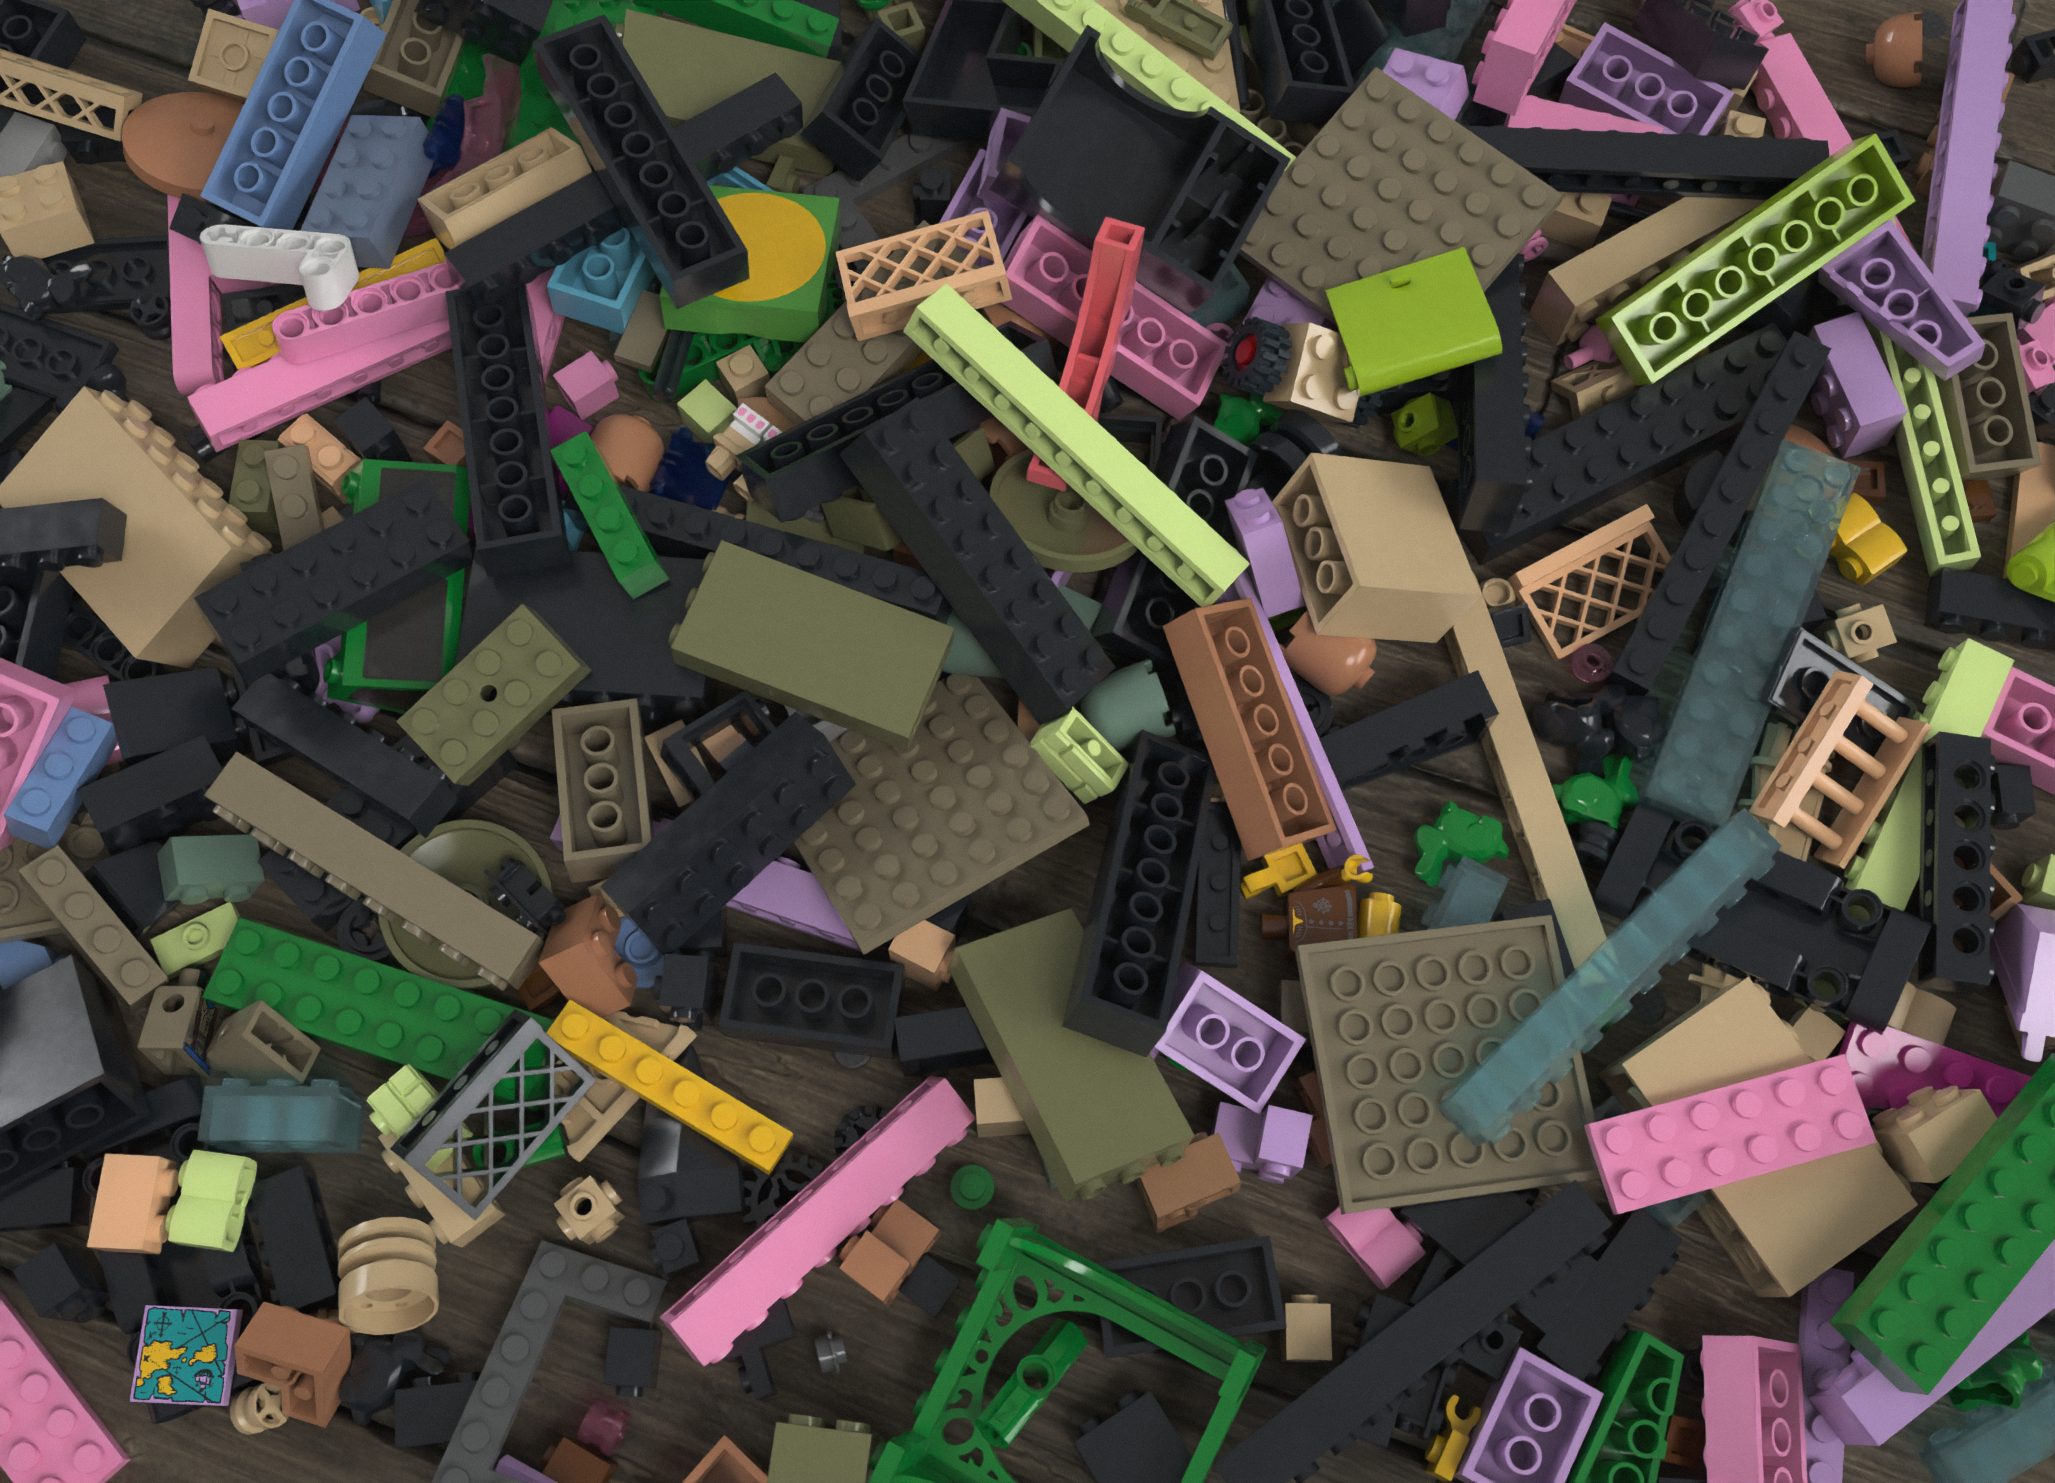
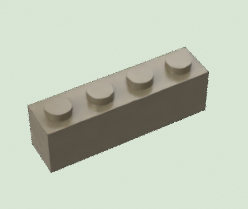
(93, 928)

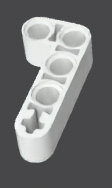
(311, 259)

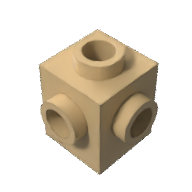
(1871, 625)
(601, 1219)

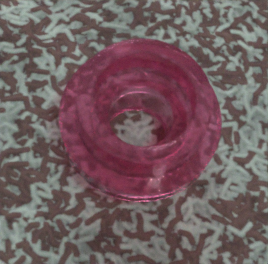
(1584, 670)

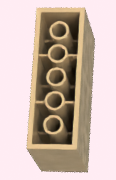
(176, 531)
(1782, 1223)

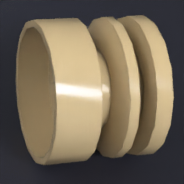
(387, 1276)

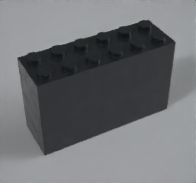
(607, 628)
(61, 1070)

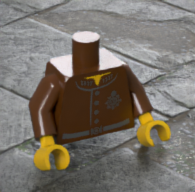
(1318, 909)

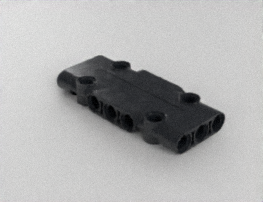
(1784, 929)
(179, 1273)

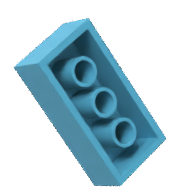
(602, 282)

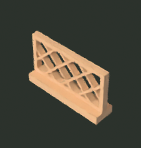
(892, 308)
(1572, 559)

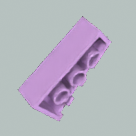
(1903, 300)

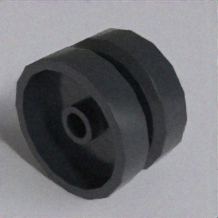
(1290, 443)

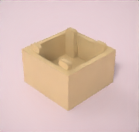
(230, 55)

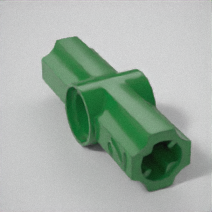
(1018, 1402)

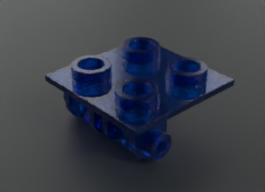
(446, 135)
(684, 473)

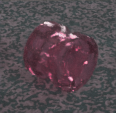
(604, 1427)

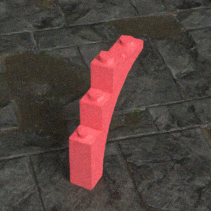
(1098, 326)

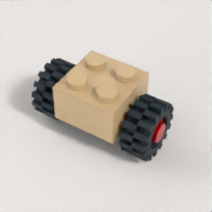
(1297, 370)

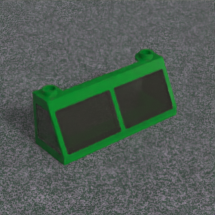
(415, 643)

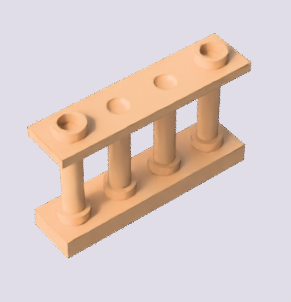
(1809, 751)

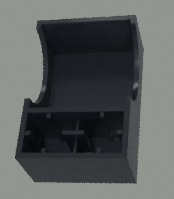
(1122, 156)

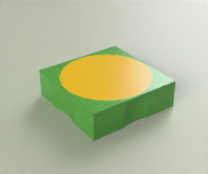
(790, 262)

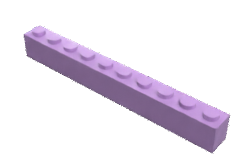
(1967, 148)

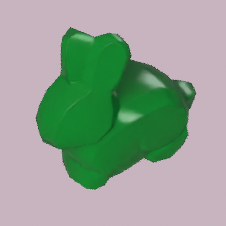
(1244, 417)
(1598, 799)
(1456, 835)
(2000, 1378)

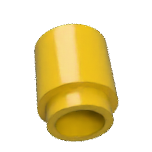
(1378, 915)

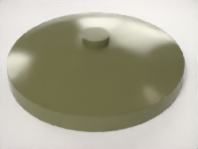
(1057, 524)
(461, 854)

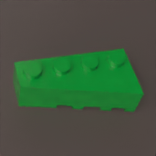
(1633, 1414)

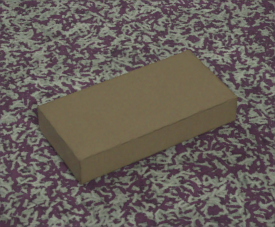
(643, 335)

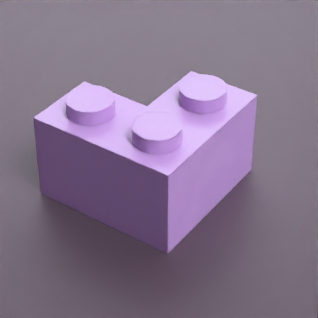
(1264, 1142)

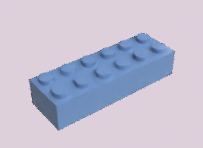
(293, 113)

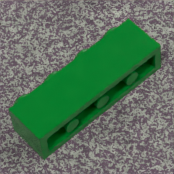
(609, 515)

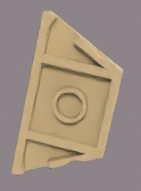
(606, 1100)

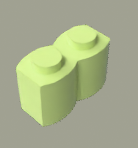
(211, 1200)

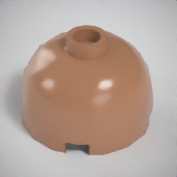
(1897, 51)

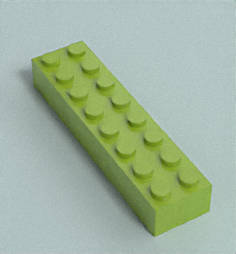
(1755, 260)

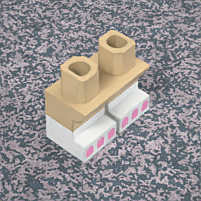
(742, 434)

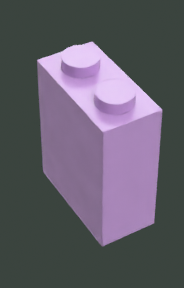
(1265, 546)

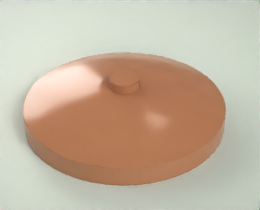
(178, 139)

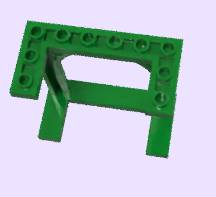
(1016, 1250)

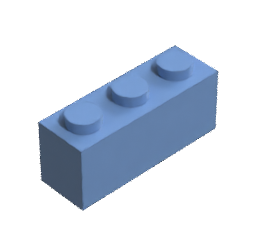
(50, 791)

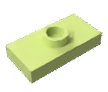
(195, 940)

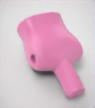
(1593, 347)

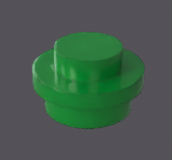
(972, 1187)

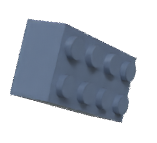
(372, 186)

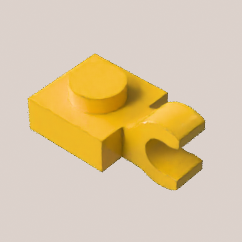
(1282, 871)
(1447, 1449)

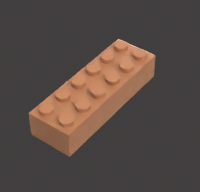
(1249, 727)

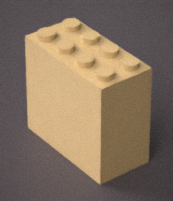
(1375, 549)

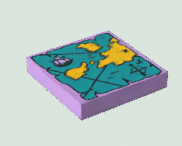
(186, 1355)

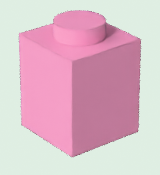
(587, 384)

